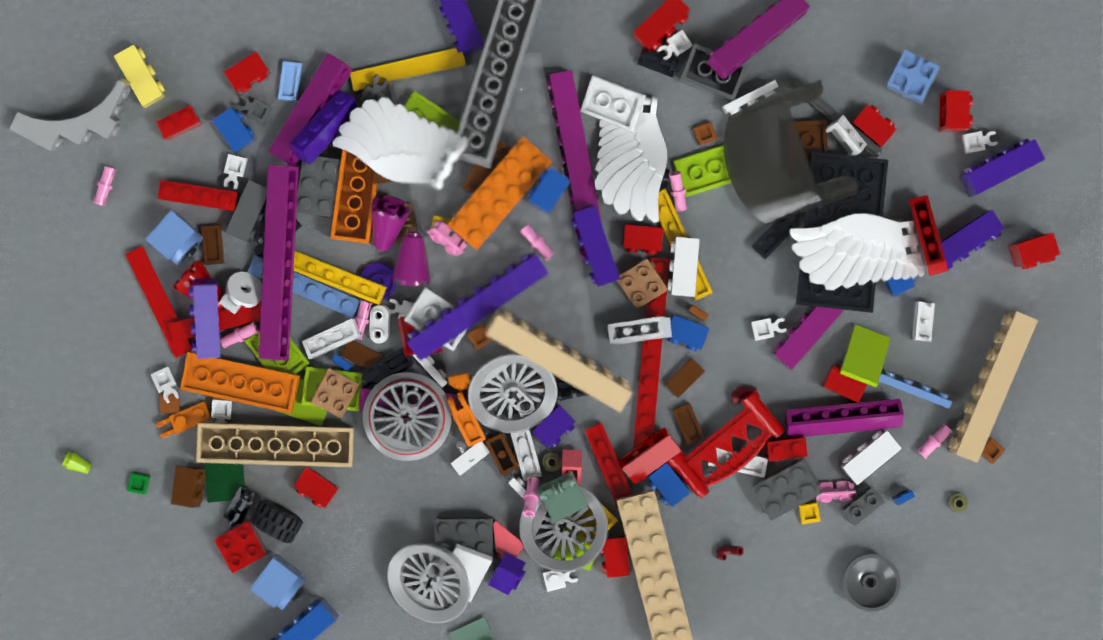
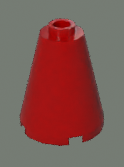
(195, 271)

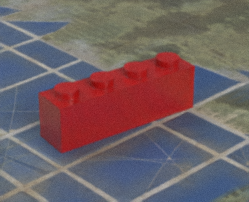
(198, 196)
(928, 235)

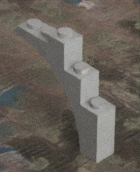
(49, 132)

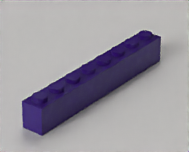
(476, 306)

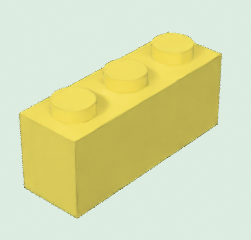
(140, 75)

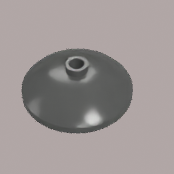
(880, 592)

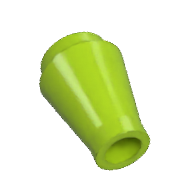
(76, 463)

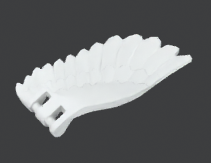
(400, 143)
(632, 165)
(857, 251)

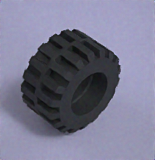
(276, 521)

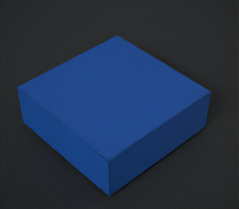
(342, 362)
(903, 497)

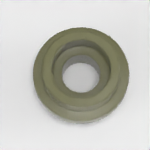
(547, 457)
(952, 503)

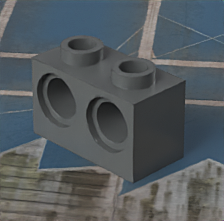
(862, 505)

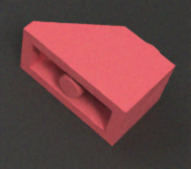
(572, 463)
(506, 541)

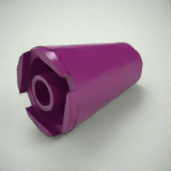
(387, 221)
(412, 262)

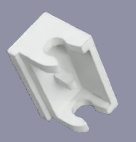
(847, 136)
(923, 321)

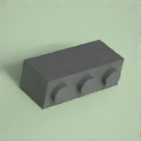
(248, 212)

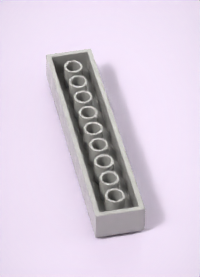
(497, 79)

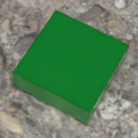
(138, 483)

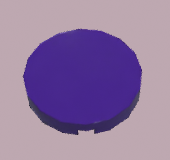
(382, 275)

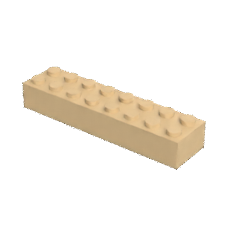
(558, 359)
(992, 385)
(275, 444)
(654, 566)

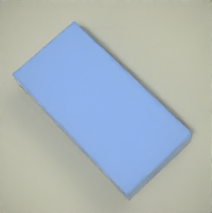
(290, 81)

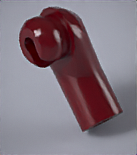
(740, 392)
(731, 549)

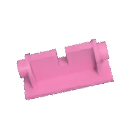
(440, 234)
(842, 492)

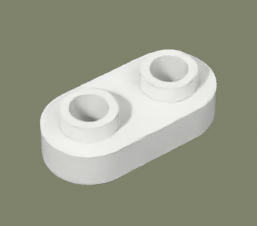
(380, 324)

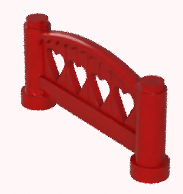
(755, 414)

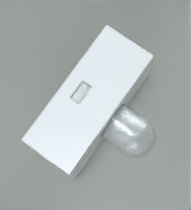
(468, 456)

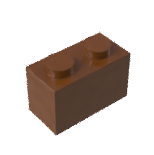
(502, 453)
(188, 486)

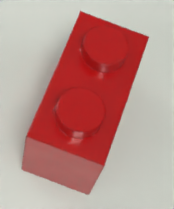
(247, 72)
(179, 123)
(874, 125)
(642, 238)
(843, 385)
(786, 448)
(315, 487)
(616, 557)

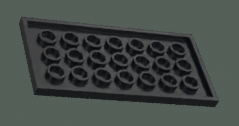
(871, 182)

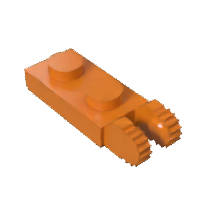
(460, 382)
(186, 419)
(466, 421)

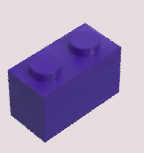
(554, 426)
(507, 574)

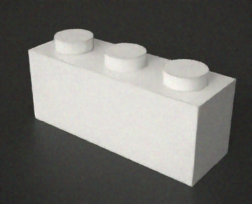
(683, 266)
(639, 330)
(870, 456)

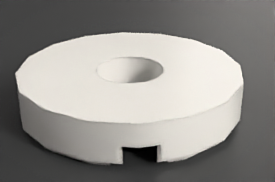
(246, 280)

